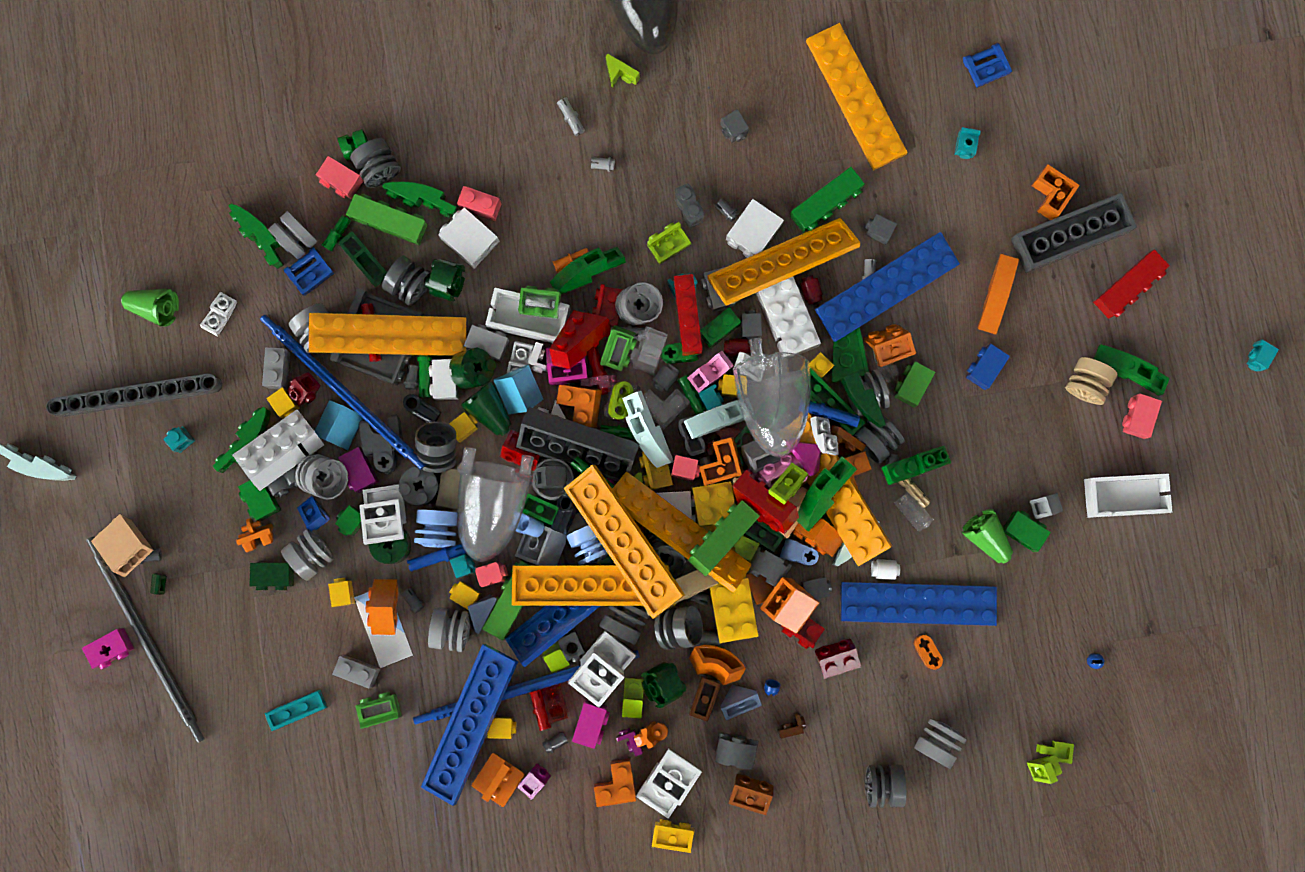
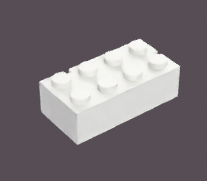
(788, 317)
(510, 321)
(277, 450)
(1127, 495)

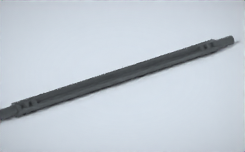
(147, 644)

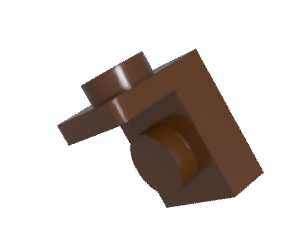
(791, 730)

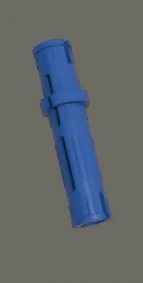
(834, 414)
(445, 554)

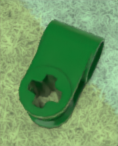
(677, 357)

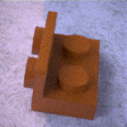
(846, 442)
(751, 794)

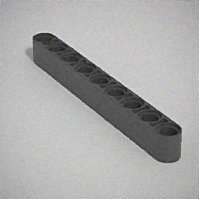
(125, 395)

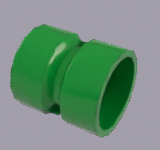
(350, 143)

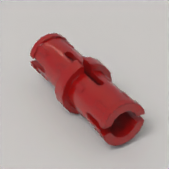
(539, 709)

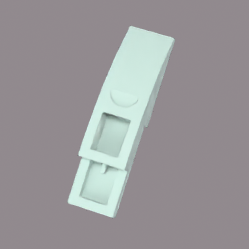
(714, 419)
(644, 431)
(35, 467)

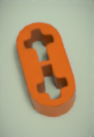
(931, 649)

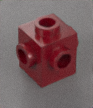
(303, 389)

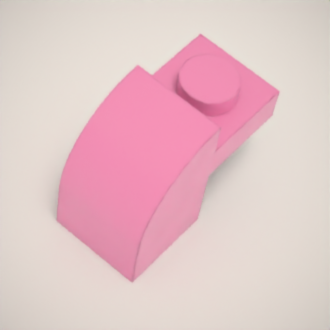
(710, 372)

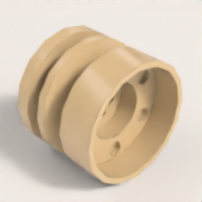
(1091, 380)

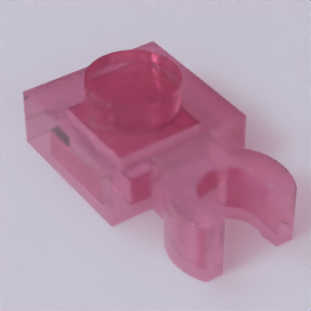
(603, 381)

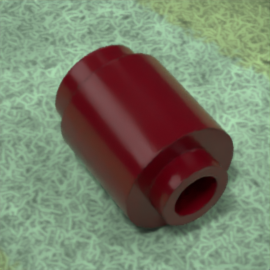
(811, 290)
(735, 345)

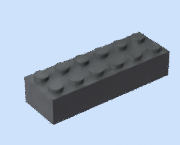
(1073, 233)
(566, 439)

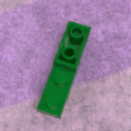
(414, 194)
(257, 232)
(581, 269)
(1133, 368)
(246, 432)
(916, 465)
(819, 495)

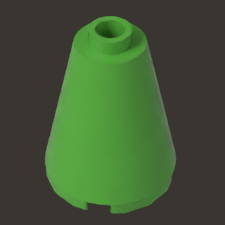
(152, 305)
(989, 536)

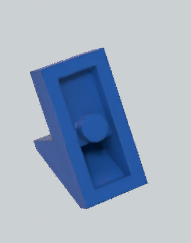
(313, 514)

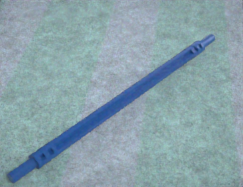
(285, 338)
(511, 691)

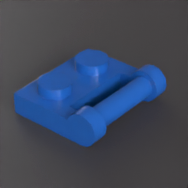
(989, 70)
(311, 276)

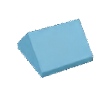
(518, 390)
(338, 425)

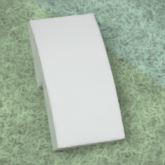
(219, 314)
(520, 356)
(821, 430)

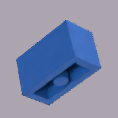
(987, 366)

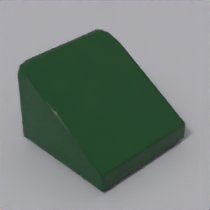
(158, 584)

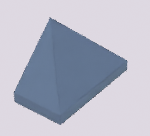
(480, 611)
(739, 701)

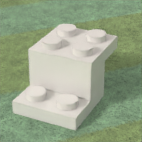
(382, 514)
(602, 668)
(668, 783)

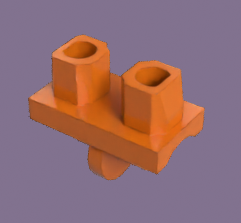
(247, 539)
(651, 734)

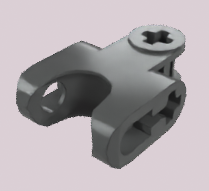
(378, 446)

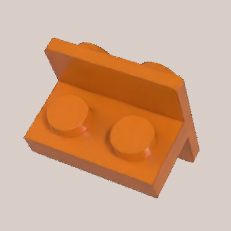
(497, 780)

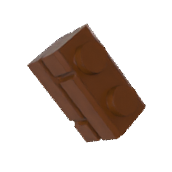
(704, 698)

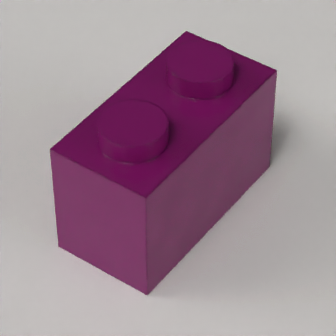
(359, 470)

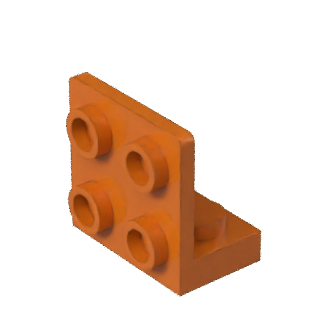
(890, 344)

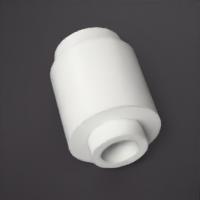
(885, 569)

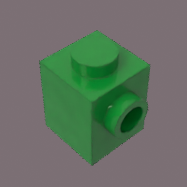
(349, 521)

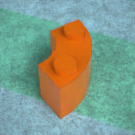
(717, 662)

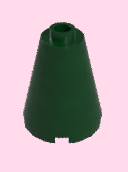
(488, 410)

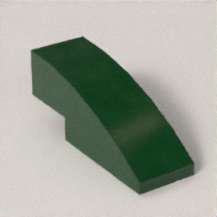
(363, 258)
(863, 399)

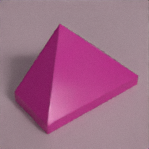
(808, 456)

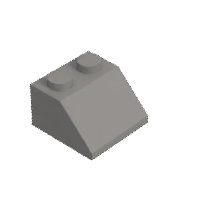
(543, 549)

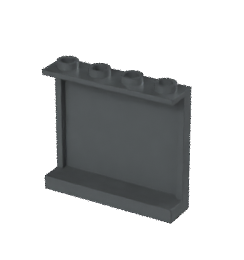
(391, 366)

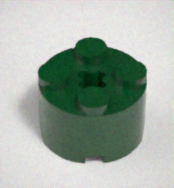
(445, 279)
(472, 368)
(394, 555)
(663, 684)

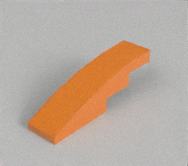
(998, 293)

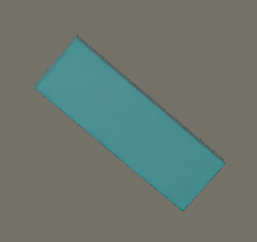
(295, 710)

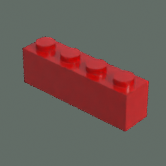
(1134, 281)
(687, 314)

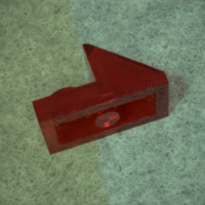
(723, 433)
(555, 703)

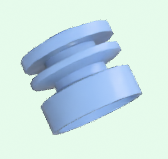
(436, 528)
(589, 544)

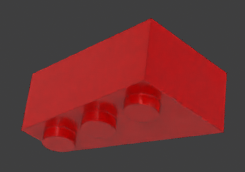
(577, 337)
(771, 511)

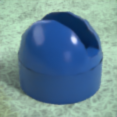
(1094, 656)
(771, 687)

